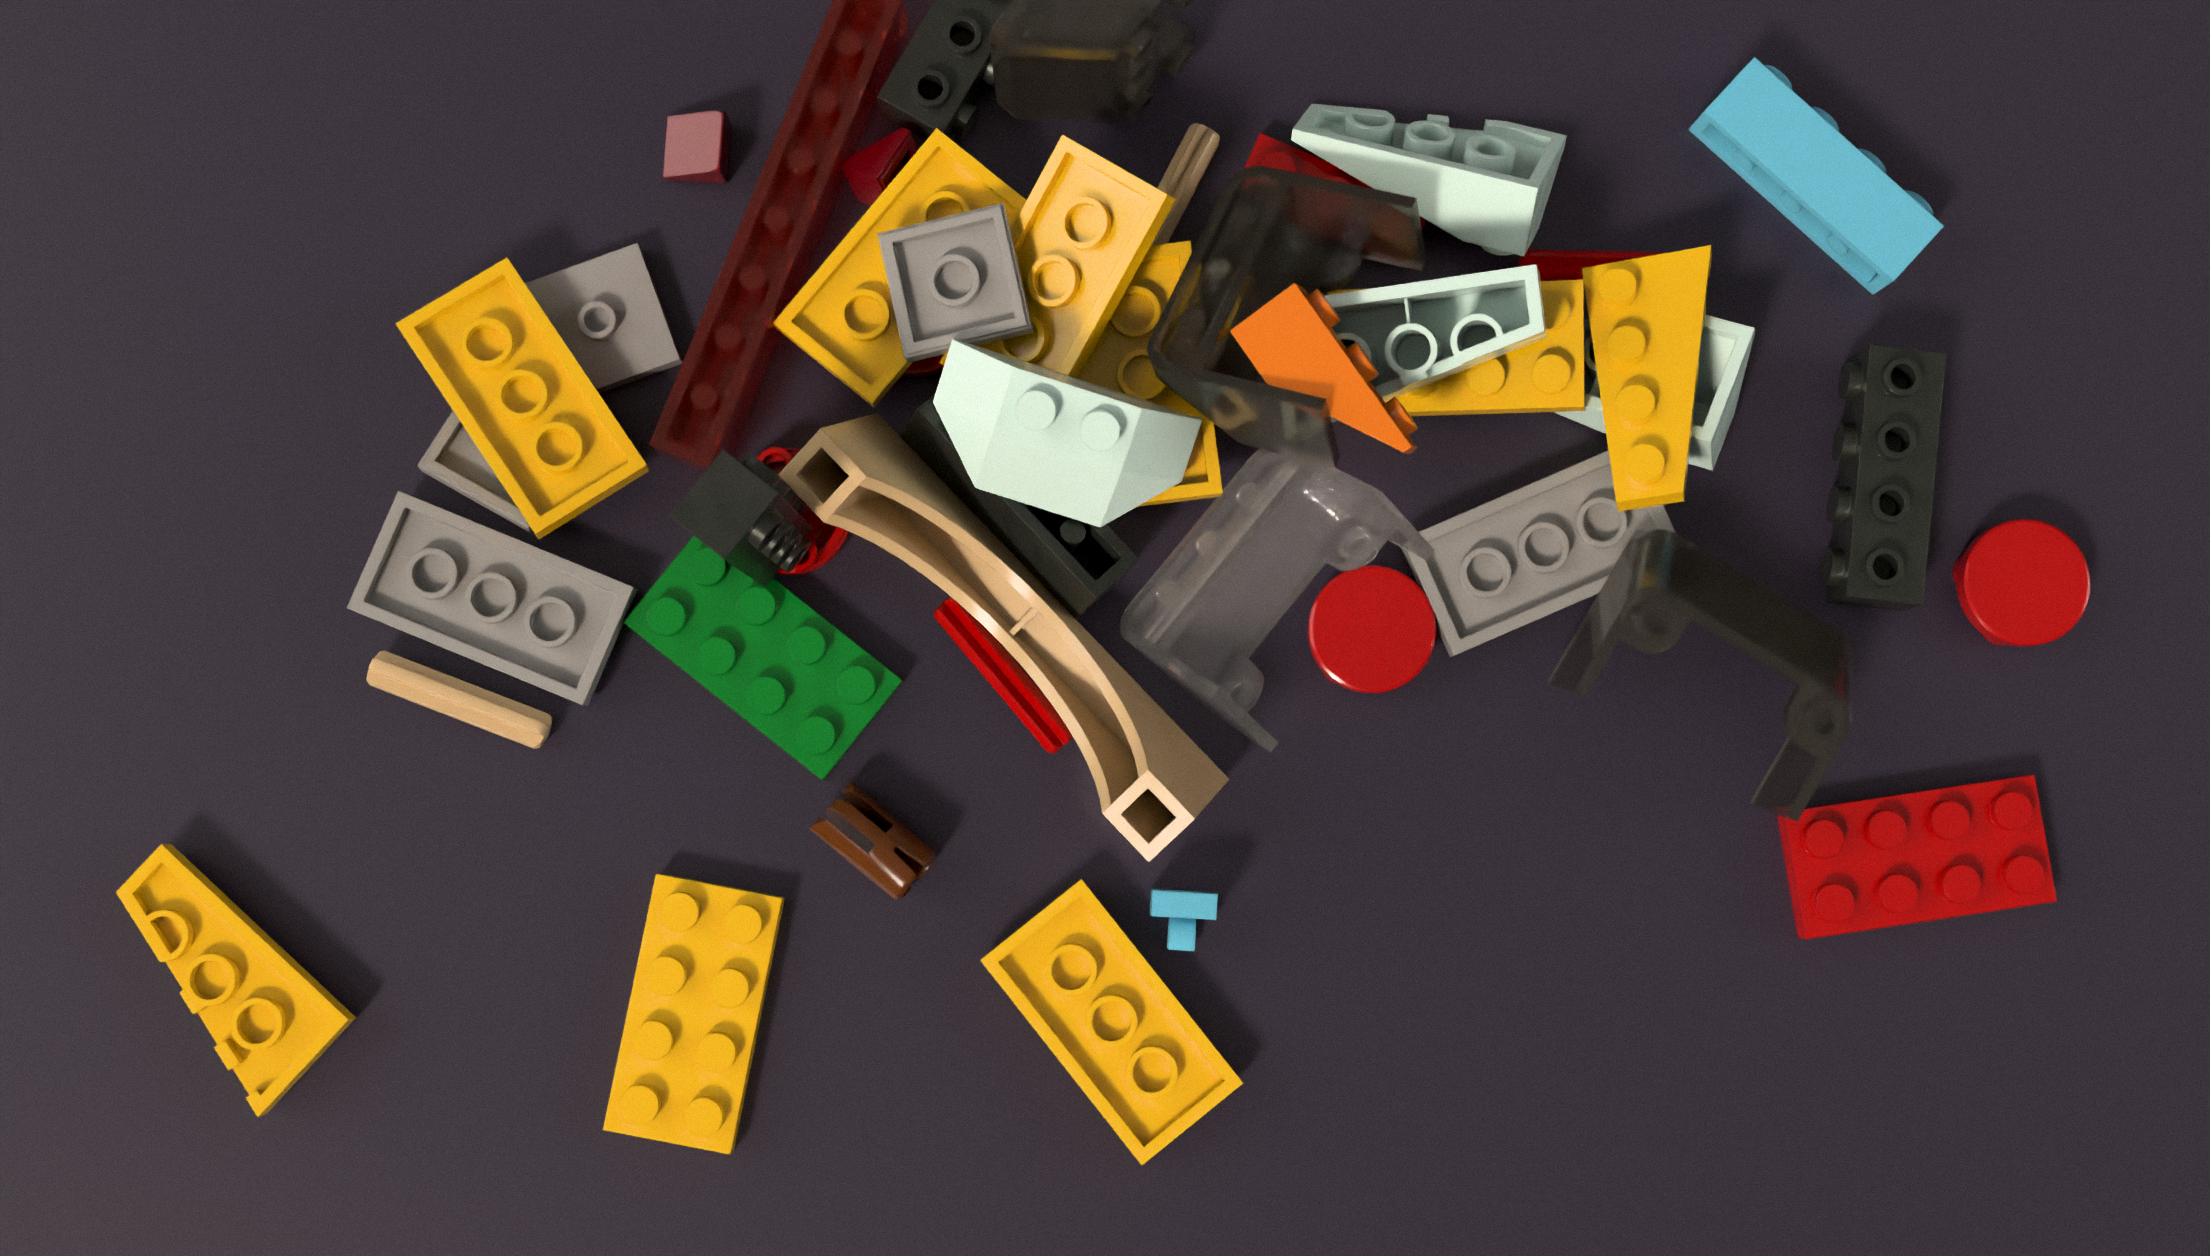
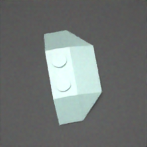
(1058, 436)

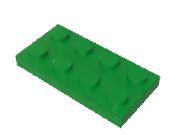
(765, 656)

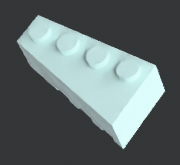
(1441, 324)

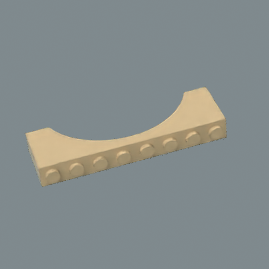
(1141, 761)

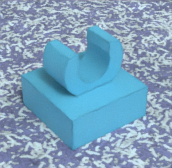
(1183, 910)

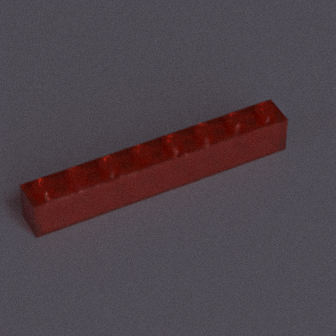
(779, 231)

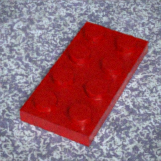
(1917, 857)

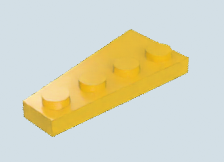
(243, 985)

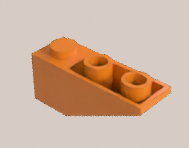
(1299, 351)

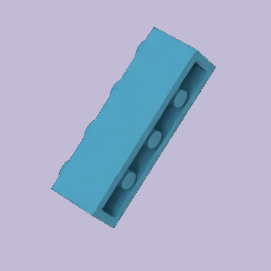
(1816, 176)

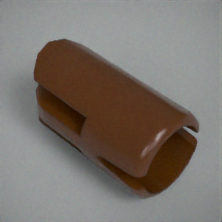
(874, 842)

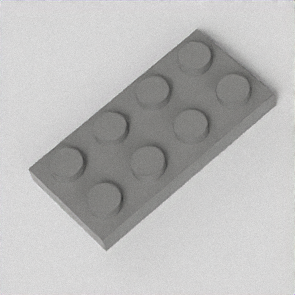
(1527, 553)
(492, 598)

